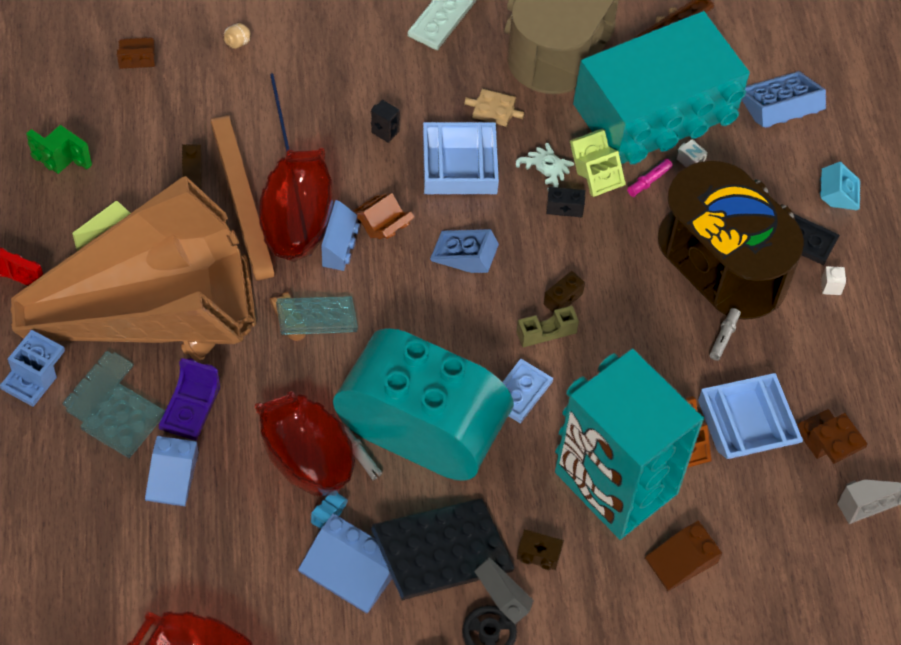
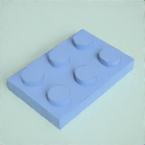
(526, 387)

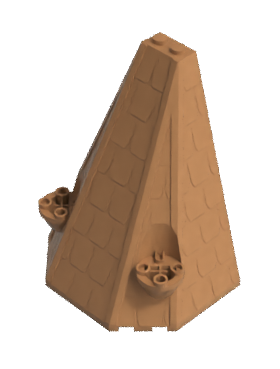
(149, 279)

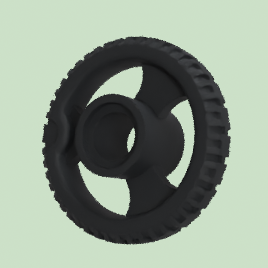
(472, 623)

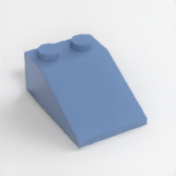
(466, 250)
(171, 471)

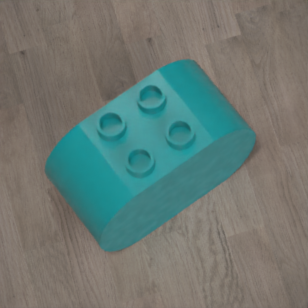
(423, 403)

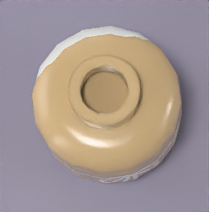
(236, 35)

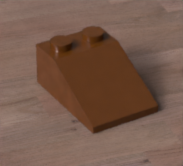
(684, 556)

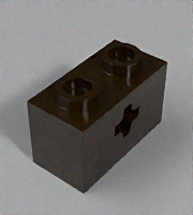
(564, 292)
(549, 547)

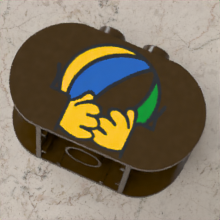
(730, 238)

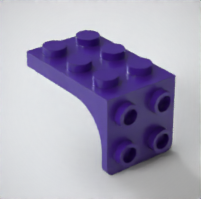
(191, 400)

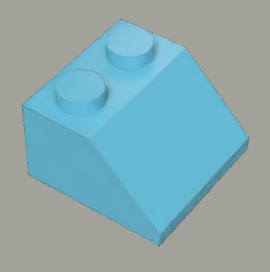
(840, 187)

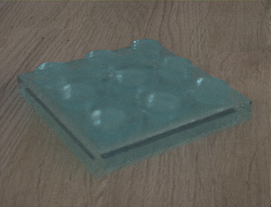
(123, 420)

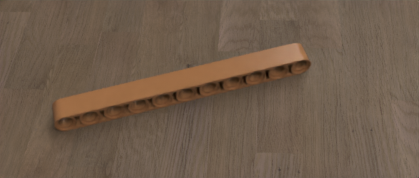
(242, 198)

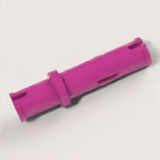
(644, 182)

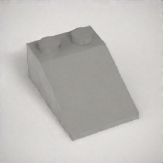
(868, 498)

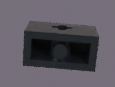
(385, 120)
(565, 202)

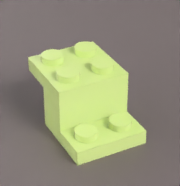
(597, 162)

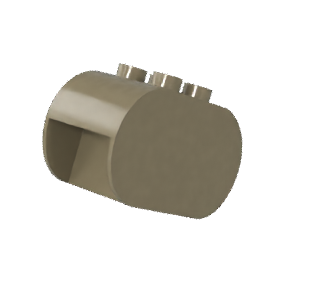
(554, 37)

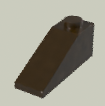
(192, 163)

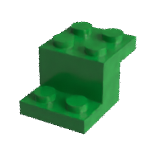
(59, 149)

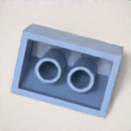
(339, 237)

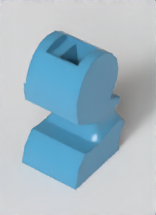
(329, 506)

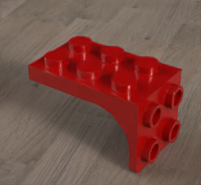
(18, 268)

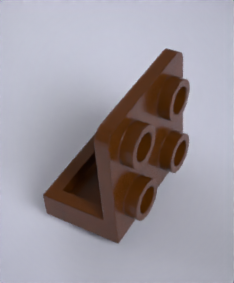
(136, 53)

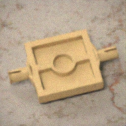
(494, 107)

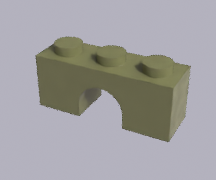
(561, 324)

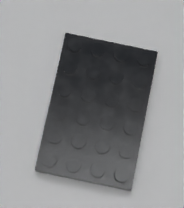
(440, 548)

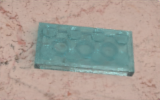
(316, 315)

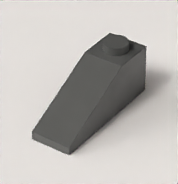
(504, 591)

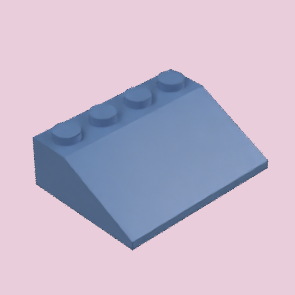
(784, 99)
(347, 563)

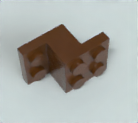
(831, 436)

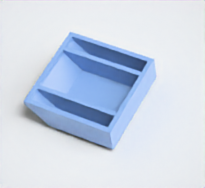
(460, 158)
(749, 416)

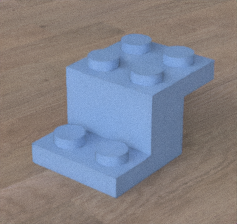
(32, 368)

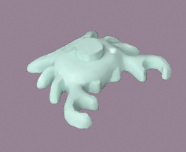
(547, 164)

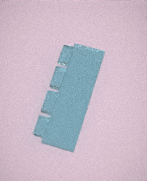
(101, 382)

